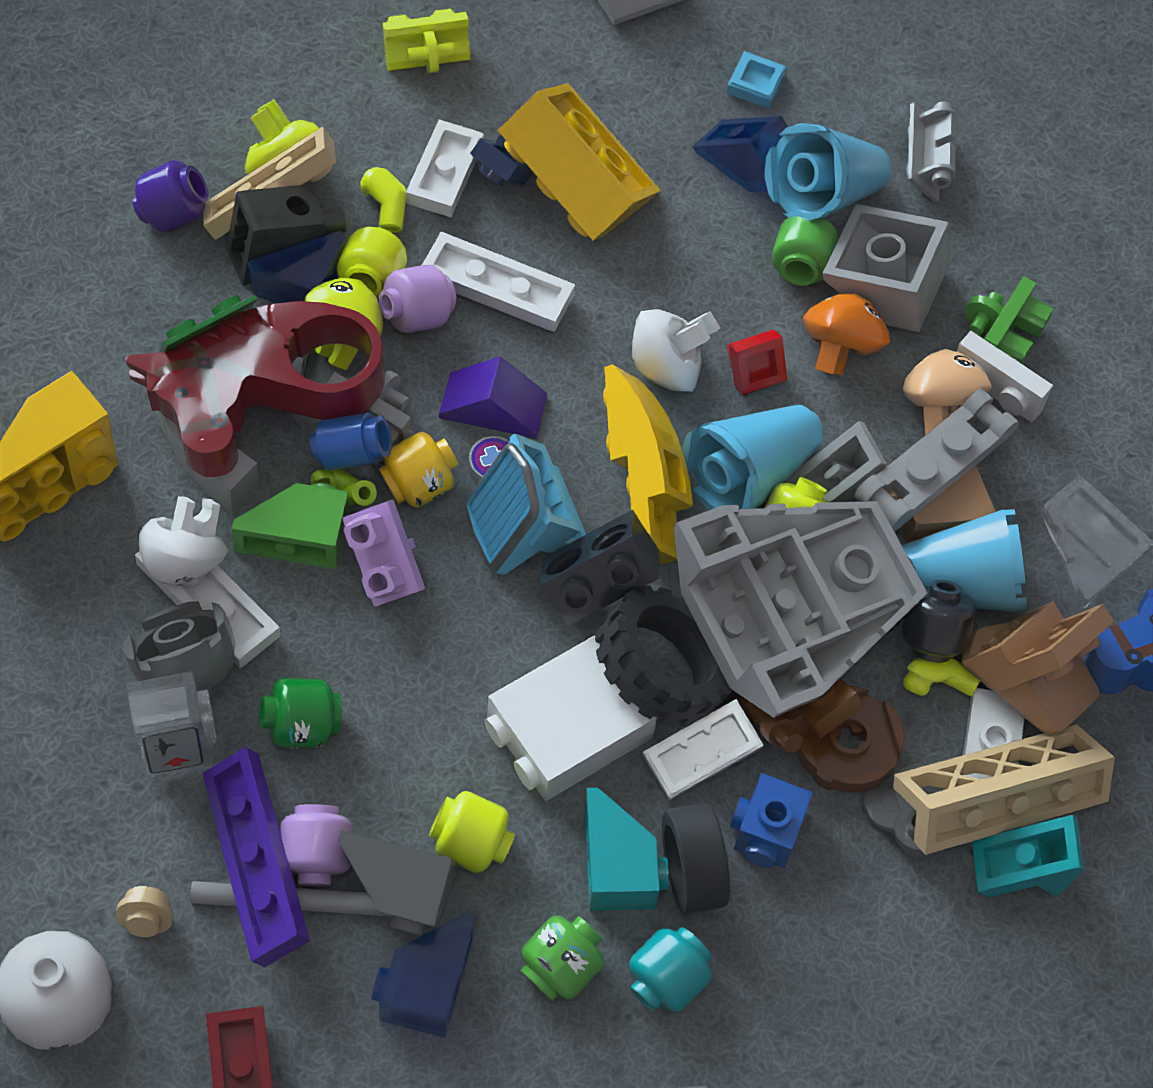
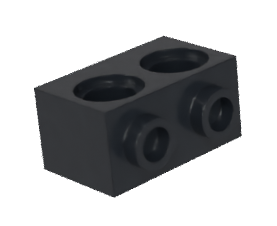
(600, 568)

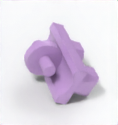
(383, 553)

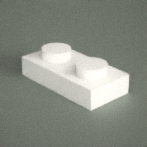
(443, 169)
(1012, 383)

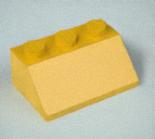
(577, 160)

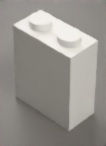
(565, 721)

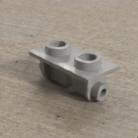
(929, 163)

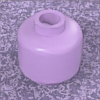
(417, 298)
(313, 844)

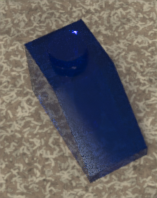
(741, 147)
(426, 978)

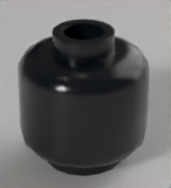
(940, 622)

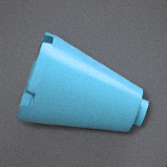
(823, 171)
(750, 454)
(979, 557)

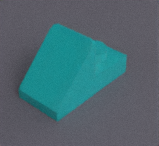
(1029, 857)

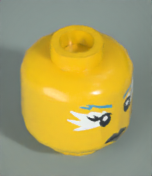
(419, 469)

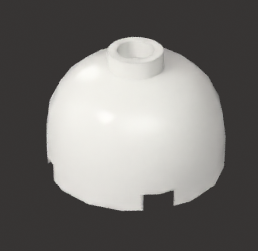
(54, 990)

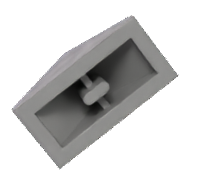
(843, 464)

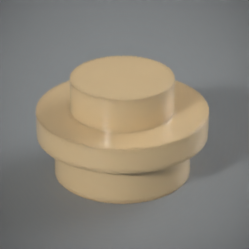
(145, 911)

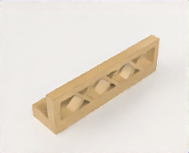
(1014, 794)

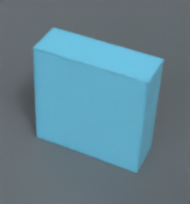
(756, 80)

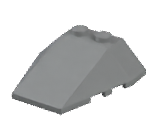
(793, 593)

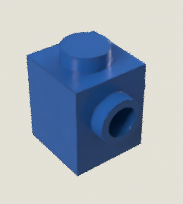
(770, 821)

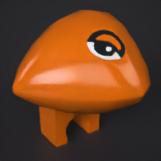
(844, 324)

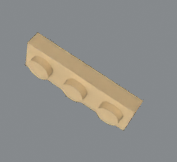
(302, 162)

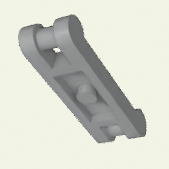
(938, 459)

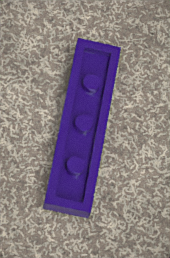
(255, 858)

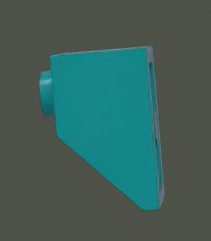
(620, 858)

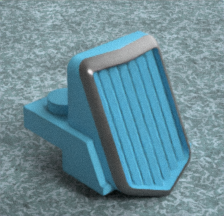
(521, 507)

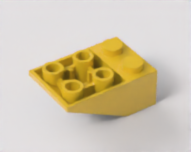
(51, 452)

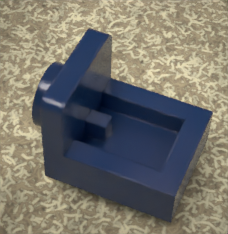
(498, 163)

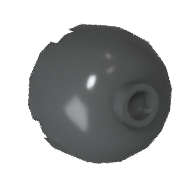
(181, 642)

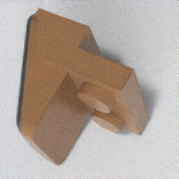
(1038, 663)

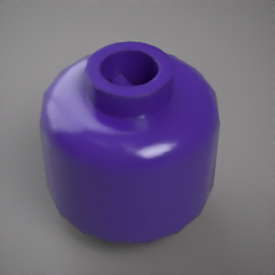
(170, 196)

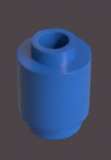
(351, 441)

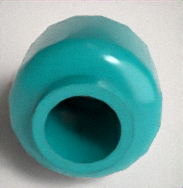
(670, 970)

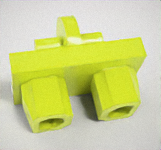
(426, 40)

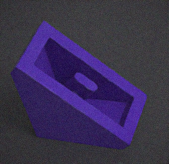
(494, 398)

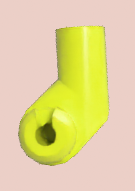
(390, 194)
(952, 673)

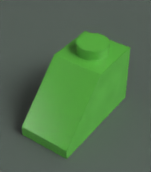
(295, 526)

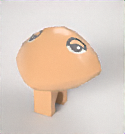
(942, 384)

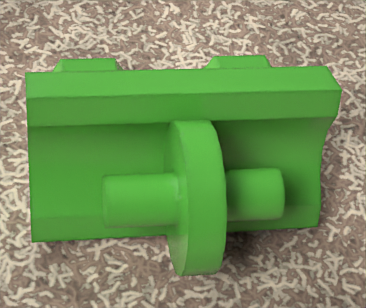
(999, 322)

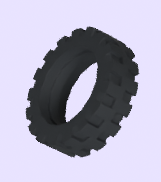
(639, 677)

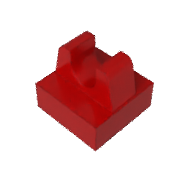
(757, 361)

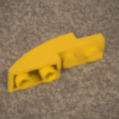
(650, 450)

